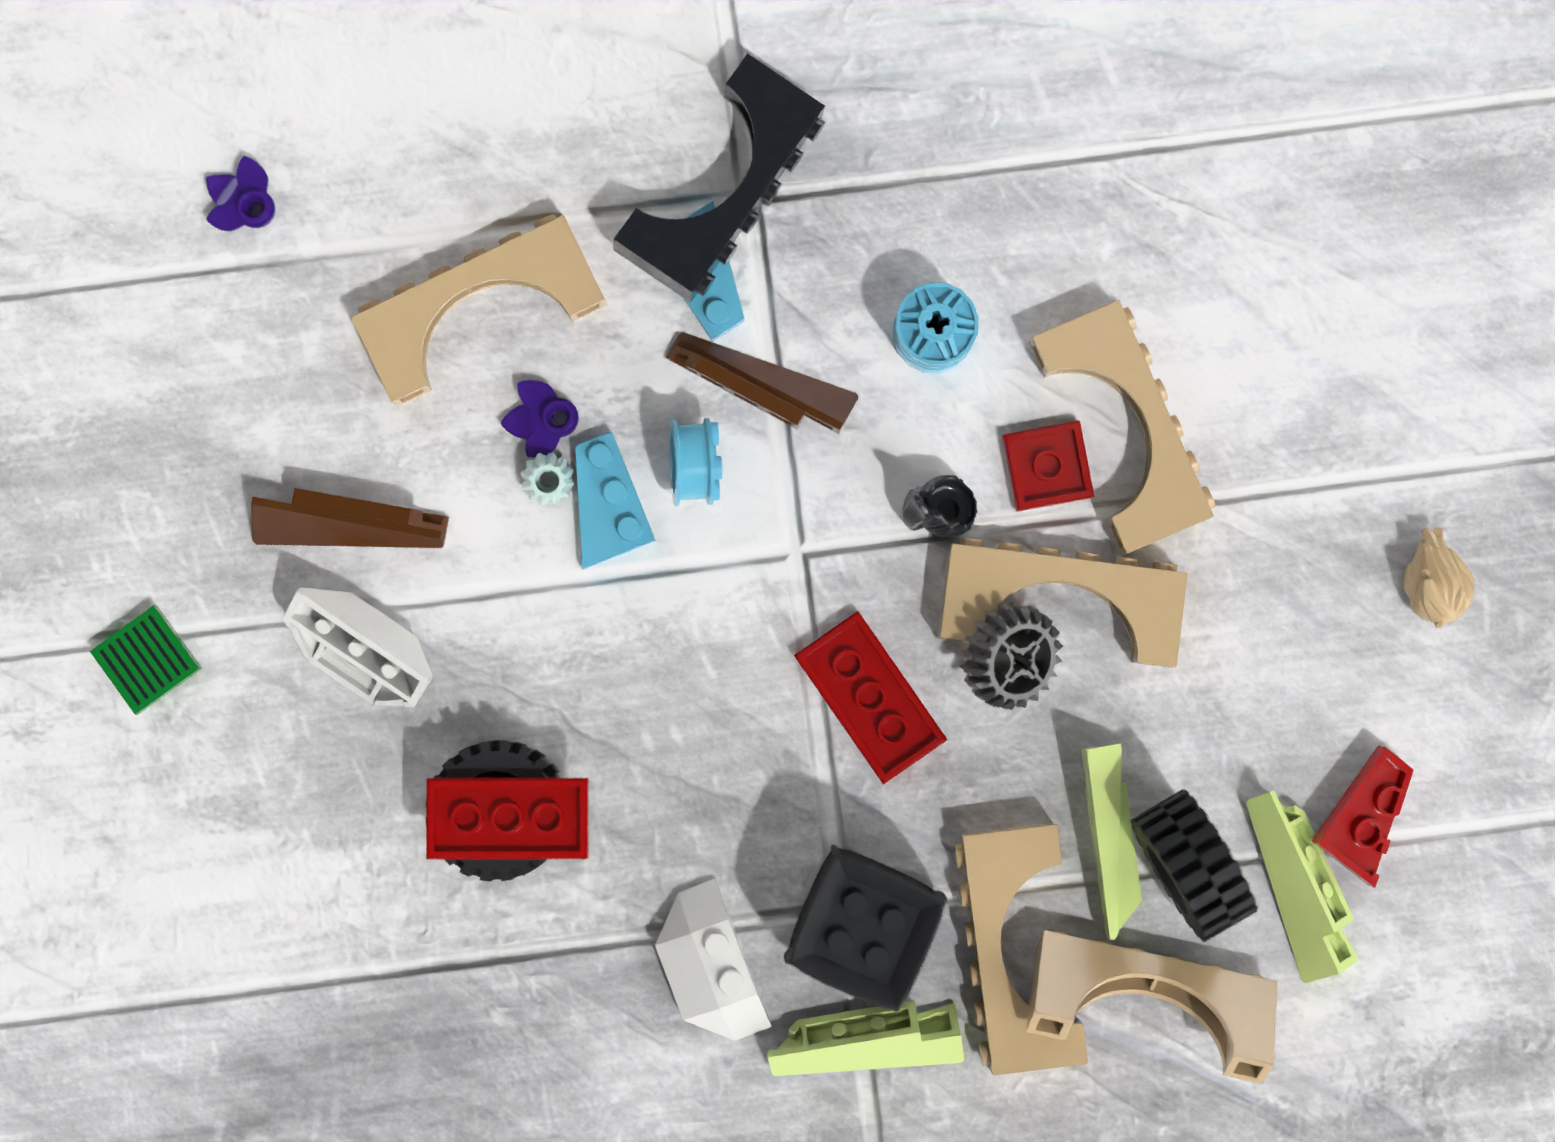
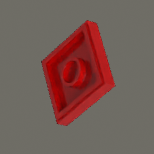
(1048, 466)

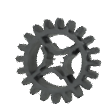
(1011, 656)

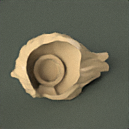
(1438, 580)

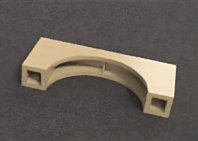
(402, 326)
(1107, 349)
(1144, 598)
(994, 870)
(1229, 1004)

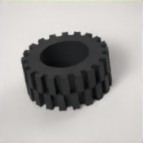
(503, 757)
(1194, 865)

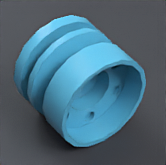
(919, 344)

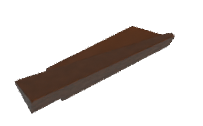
(763, 384)
(343, 521)

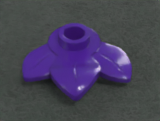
(237, 195)
(535, 415)

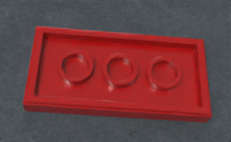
(870, 697)
(507, 818)

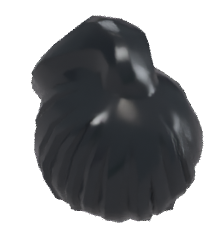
(941, 507)

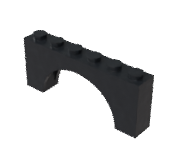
(689, 249)

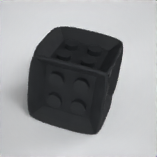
(865, 929)

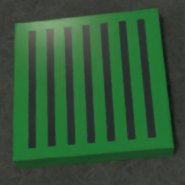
(145, 660)

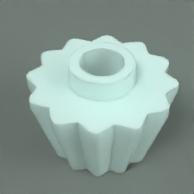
(543, 493)

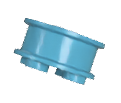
(694, 461)

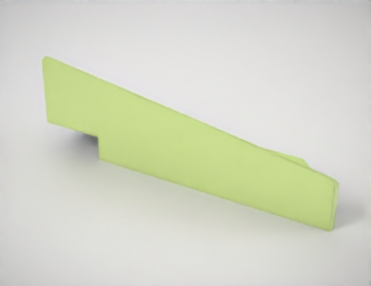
(1111, 836)
(1303, 888)
(870, 1041)

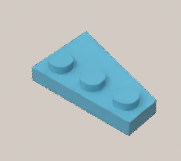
(720, 307)
(608, 503)

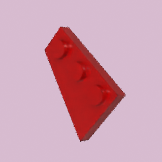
(1364, 815)

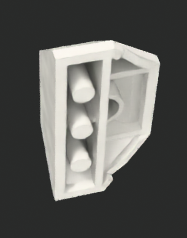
(359, 646)
(709, 965)

